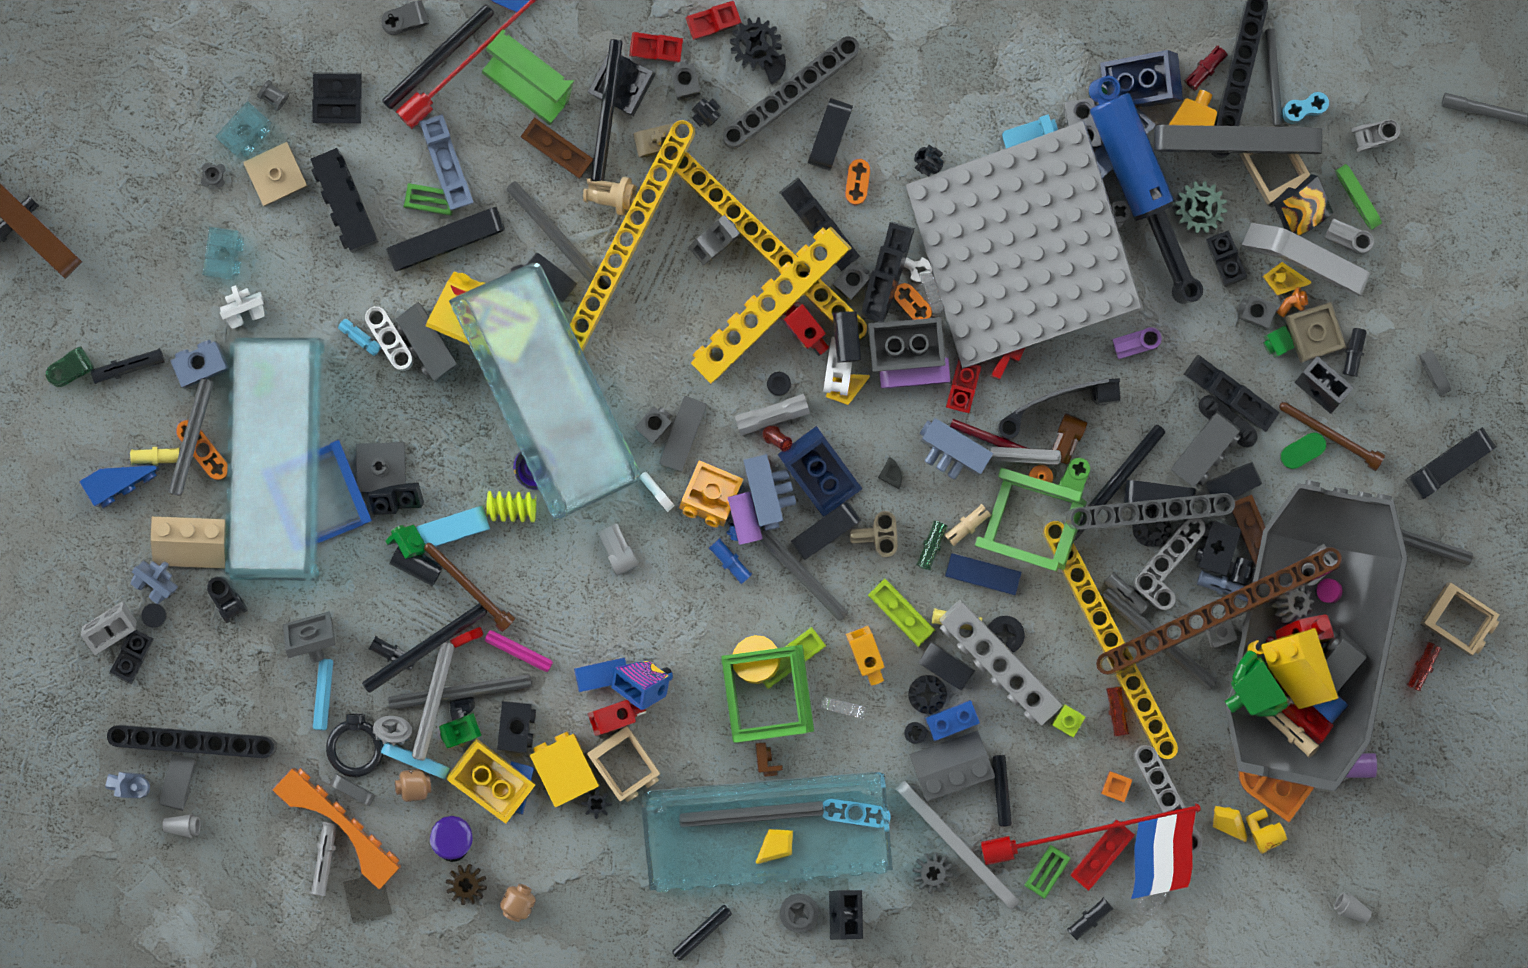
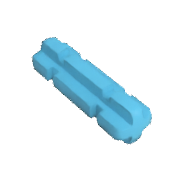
(359, 337)

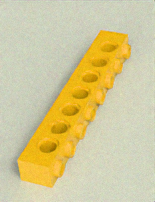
(713, 368)

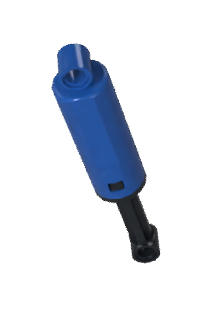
(1140, 177)

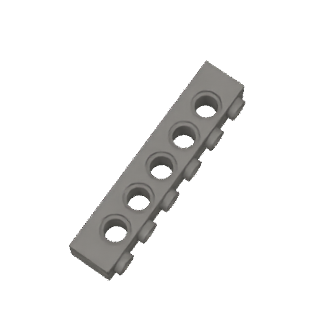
(961, 614)

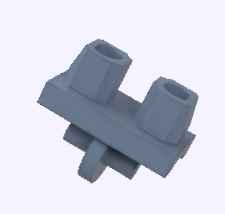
(155, 577)
(128, 785)

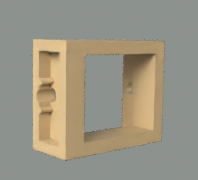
(1268, 196)
(1439, 606)
(631, 792)

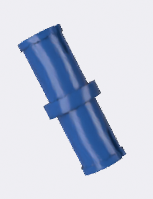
(730, 561)

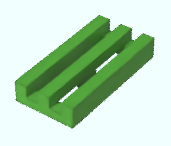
(407, 204)
(1058, 854)

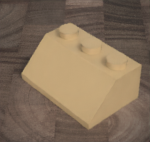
(189, 542)

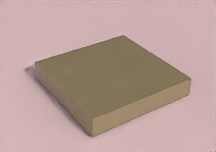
(1315, 332)

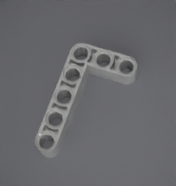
(1306, 255)
(1164, 786)

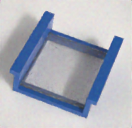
(339, 496)

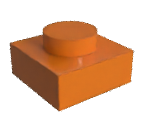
(1116, 786)

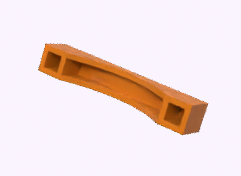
(374, 861)

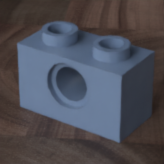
(214, 363)

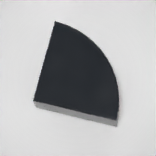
(777, 70)
(461, 707)

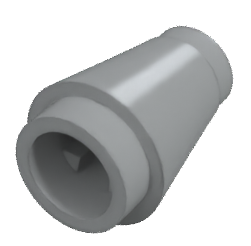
(182, 825)
(1352, 908)

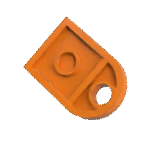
(1276, 794)

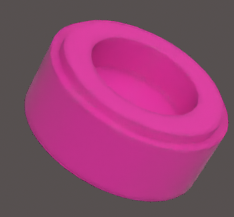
(1329, 590)

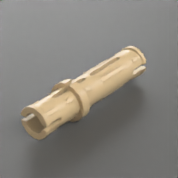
(1307, 746)

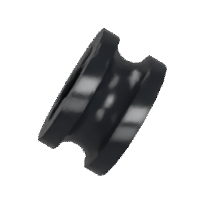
(921, 737)

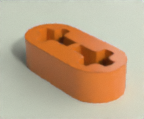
(851, 181)
(916, 298)

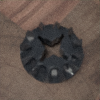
(1156, 538)
(1013, 626)
(920, 703)

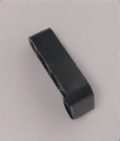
(1450, 463)

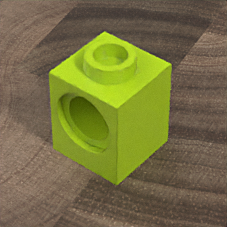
(1068, 720)

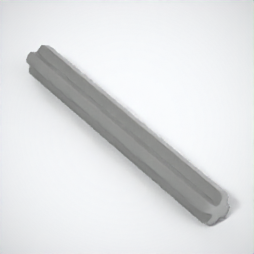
(433, 701)

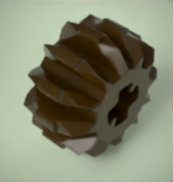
(459, 889)

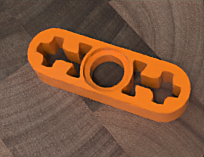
(219, 460)

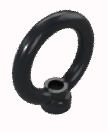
(353, 722)

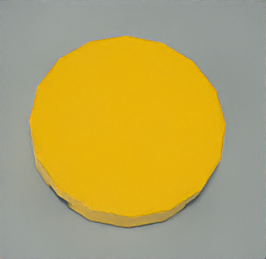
(756, 671)

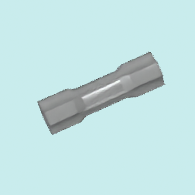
(773, 414)

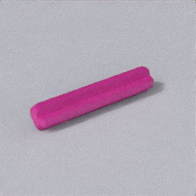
(518, 651)

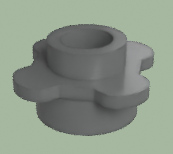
(217, 180)

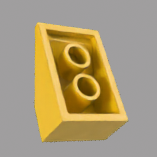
(1301, 668)
(490, 780)

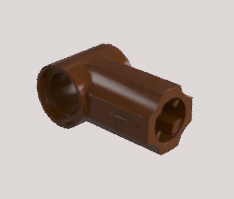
(1070, 433)

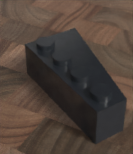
(344, 200)

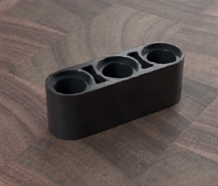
(830, 134)
(1145, 491)
(826, 530)

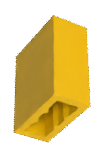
(564, 769)

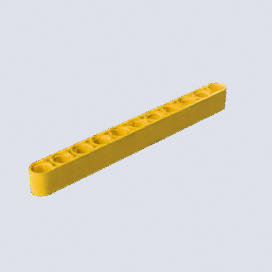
(629, 226)
(762, 234)
(1100, 631)

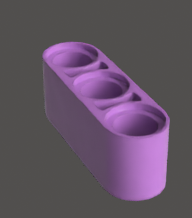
(915, 377)

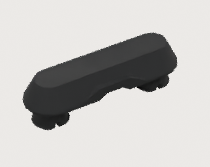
(1209, 405)

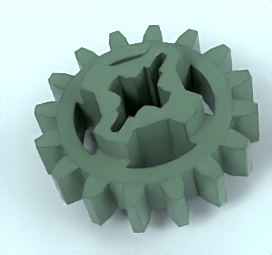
(1194, 197)

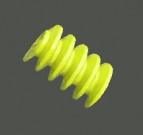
(511, 506)

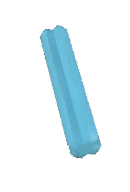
(323, 693)

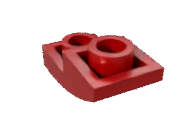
(963, 387)

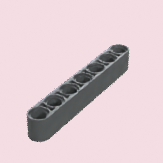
(795, 81)
(1238, 139)
(1161, 511)

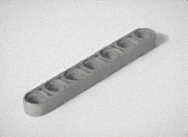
(957, 845)

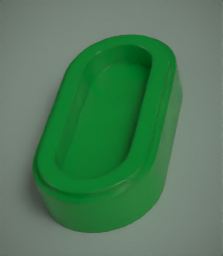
(1303, 450)

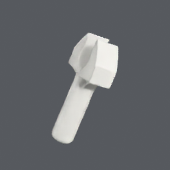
(911, 265)
(656, 491)

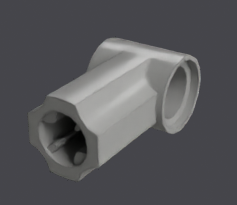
(1346, 236)
(619, 552)

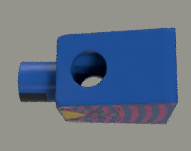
(642, 683)

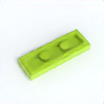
(901, 612)
(811, 645)

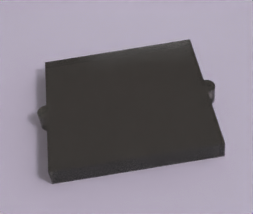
(366, 899)

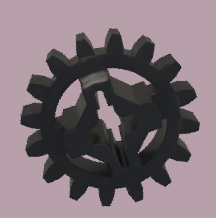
(764, 49)

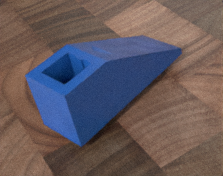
(110, 482)

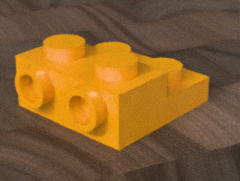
(709, 494)

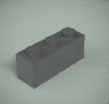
(1206, 450)

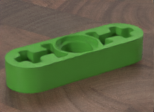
(1358, 197)

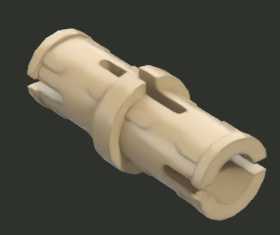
(967, 525)

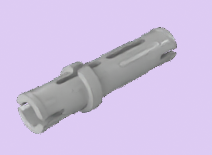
(326, 848)

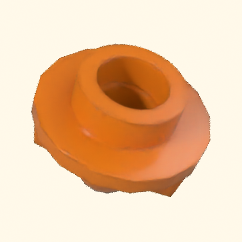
(1297, 299)

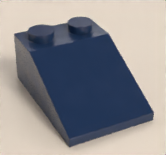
(1148, 78)
(820, 471)

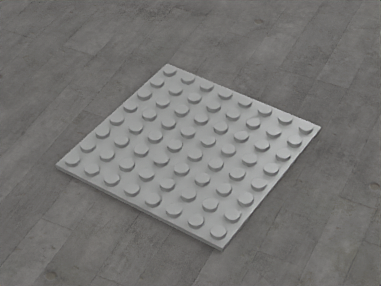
(1024, 245)

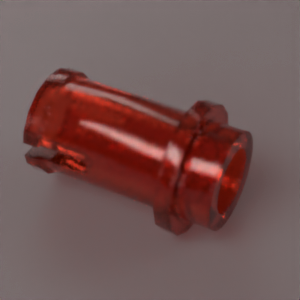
(773, 436)

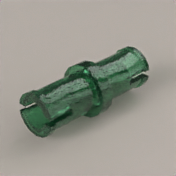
(932, 545)

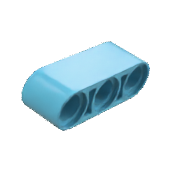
(454, 527)

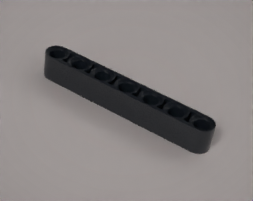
(1239, 64)
(180, 737)

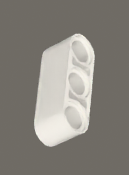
(379, 332)

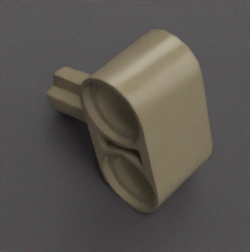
(650, 141)
(877, 534)

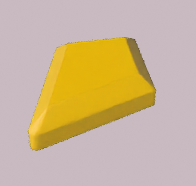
(1284, 279)
(855, 384)
(1229, 822)
(776, 845)

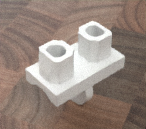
(232, 311)

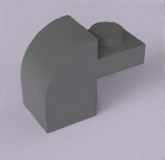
(714, 240)

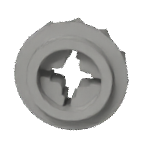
(389, 724)

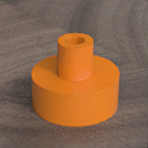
(1041, 470)

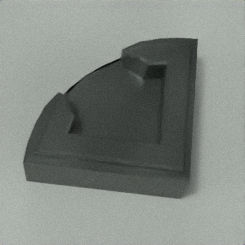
(891, 474)

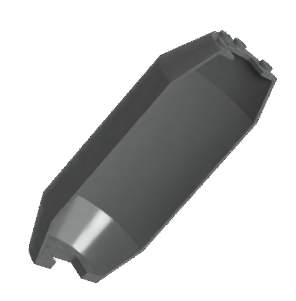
(1371, 580)

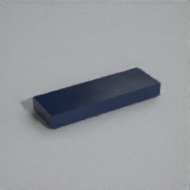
(983, 574)

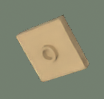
(275, 174)

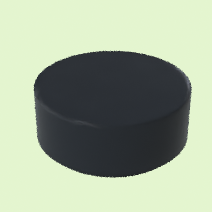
(778, 383)
(154, 615)

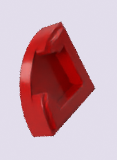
(467, 637)

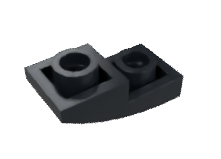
(1226, 258)
(559, 281)
(1235, 482)
(395, 497)
(131, 656)
(946, 666)

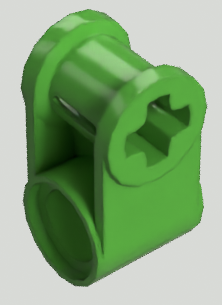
(1073, 481)

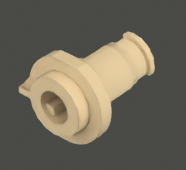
(611, 194)

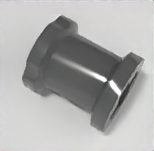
(273, 95)

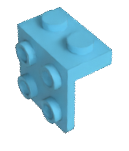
(1029, 131)

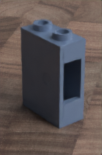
(953, 447)
(765, 492)

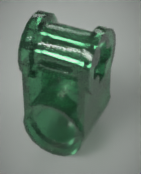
(73, 365)

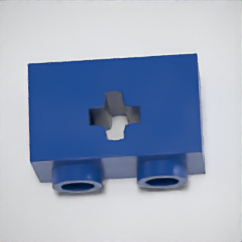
(952, 720)

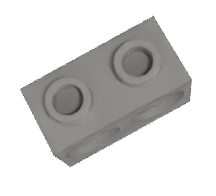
(1071, 118)
(108, 628)

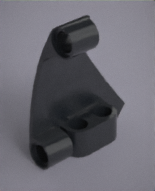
(1102, 393)

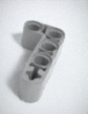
(1172, 560)

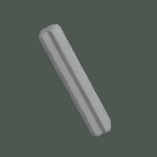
(1026, 455)

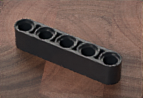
(445, 239)

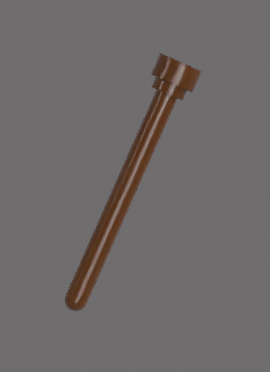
(1371, 457)
(502, 619)

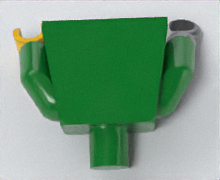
(1256, 686)

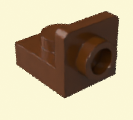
(763, 756)

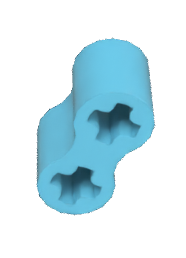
(1305, 107)

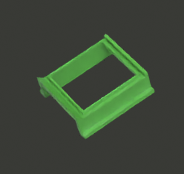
(527, 78)
(1043, 487)
(801, 693)

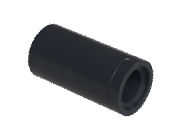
(846, 337)
(417, 566)

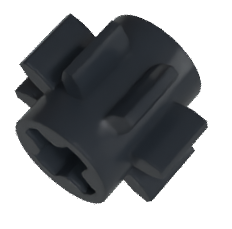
(706, 112)
(928, 160)
(1242, 571)
(590, 803)

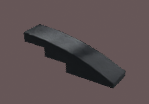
(814, 216)
(887, 272)
(1231, 393)

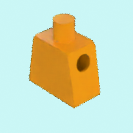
(1195, 112)
(863, 646)

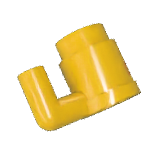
(1268, 836)

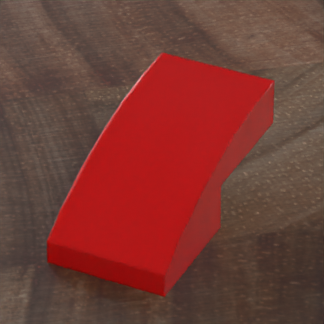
(713, 20)
(656, 47)
(1000, 367)

